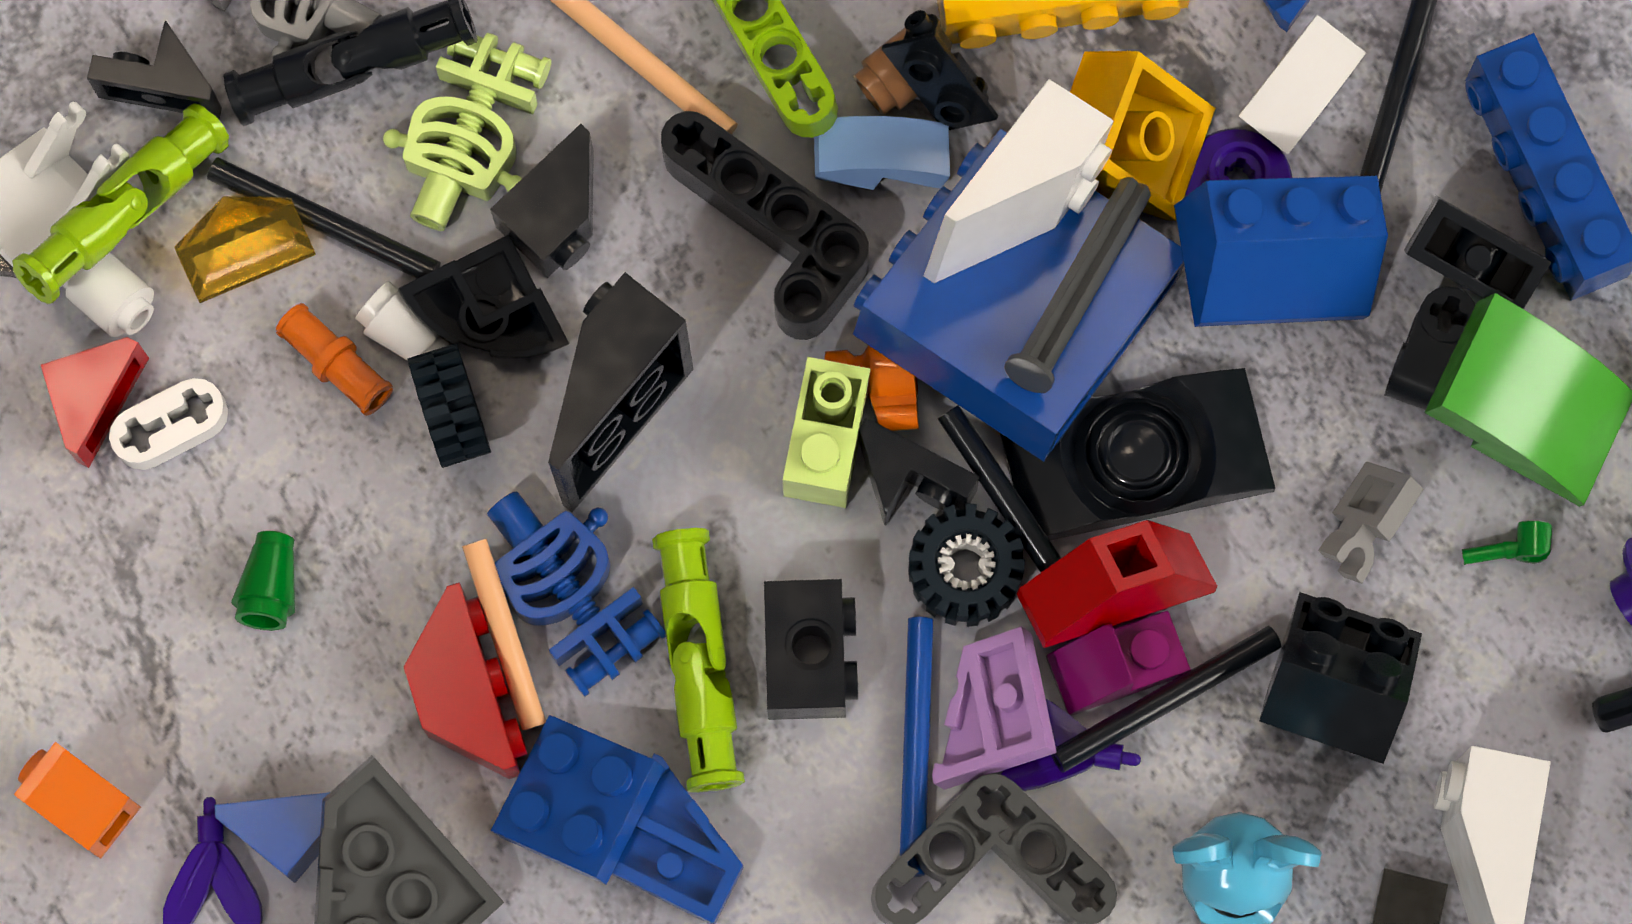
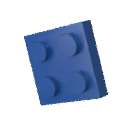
(577, 799)

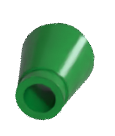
(267, 583)

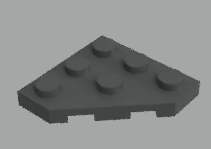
(390, 860)

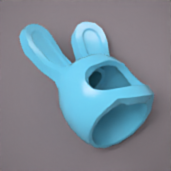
(1240, 868)

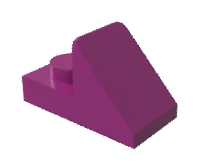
(1117, 662)

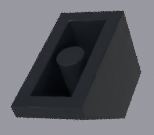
(552, 206)

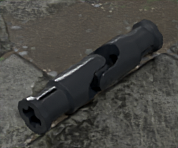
(390, 42)

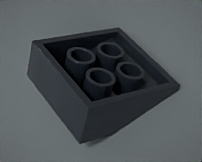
(622, 373)

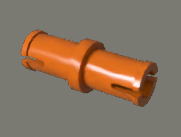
(334, 359)

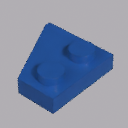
(679, 853)

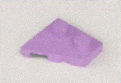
(997, 712)

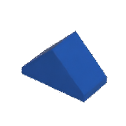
(278, 829)

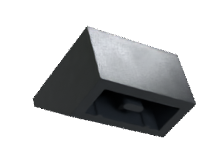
(1342, 677)

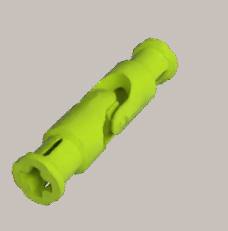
(99, 224)
(701, 686)

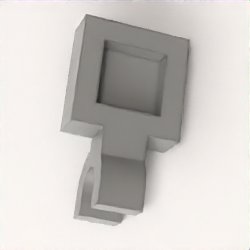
(1369, 509)

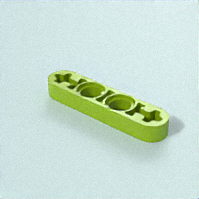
(778, 28)

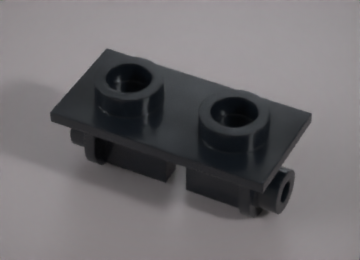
(937, 76)

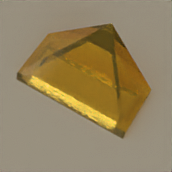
(241, 243)

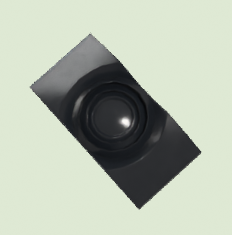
(1147, 456)

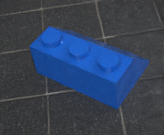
(1282, 249)

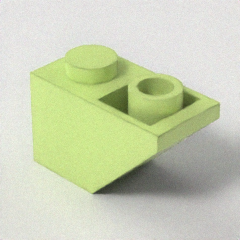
(826, 432)

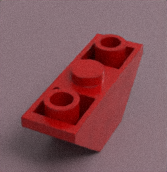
(1115, 581)
(459, 688)

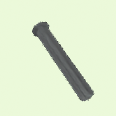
(1034, 364)

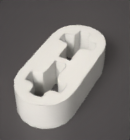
(161, 411)

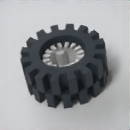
(449, 405)
(999, 565)

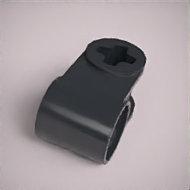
(1427, 348)

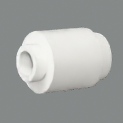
(112, 297)

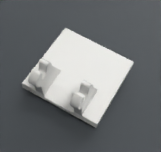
(44, 183)

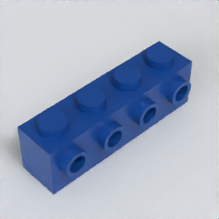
(1551, 166)

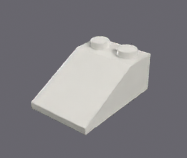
(1026, 182)
(1492, 829)

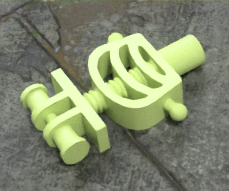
(450, 167)

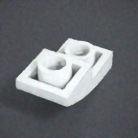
(1302, 84)

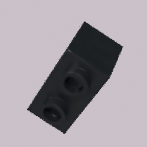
(1476, 254)
(801, 610)

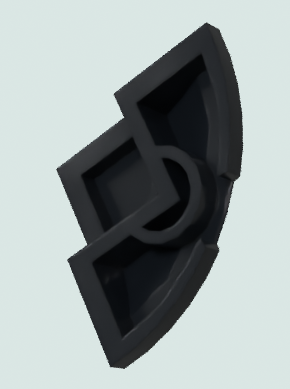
(487, 304)

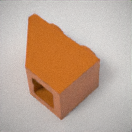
(75, 798)

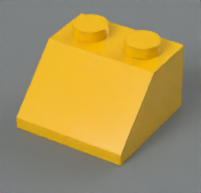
(1154, 127)

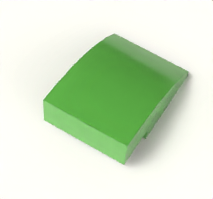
(1531, 398)

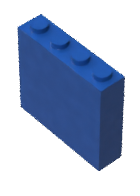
(971, 322)

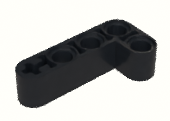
(757, 210)

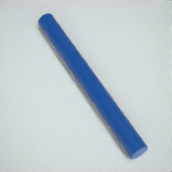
(916, 733)

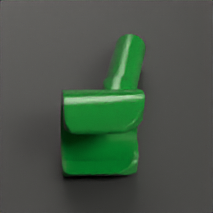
(1531, 545)

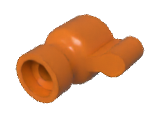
(890, 388)

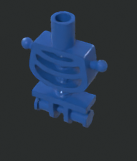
(532, 542)

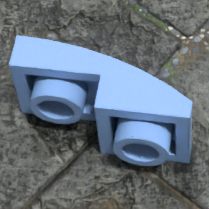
(870, 148)

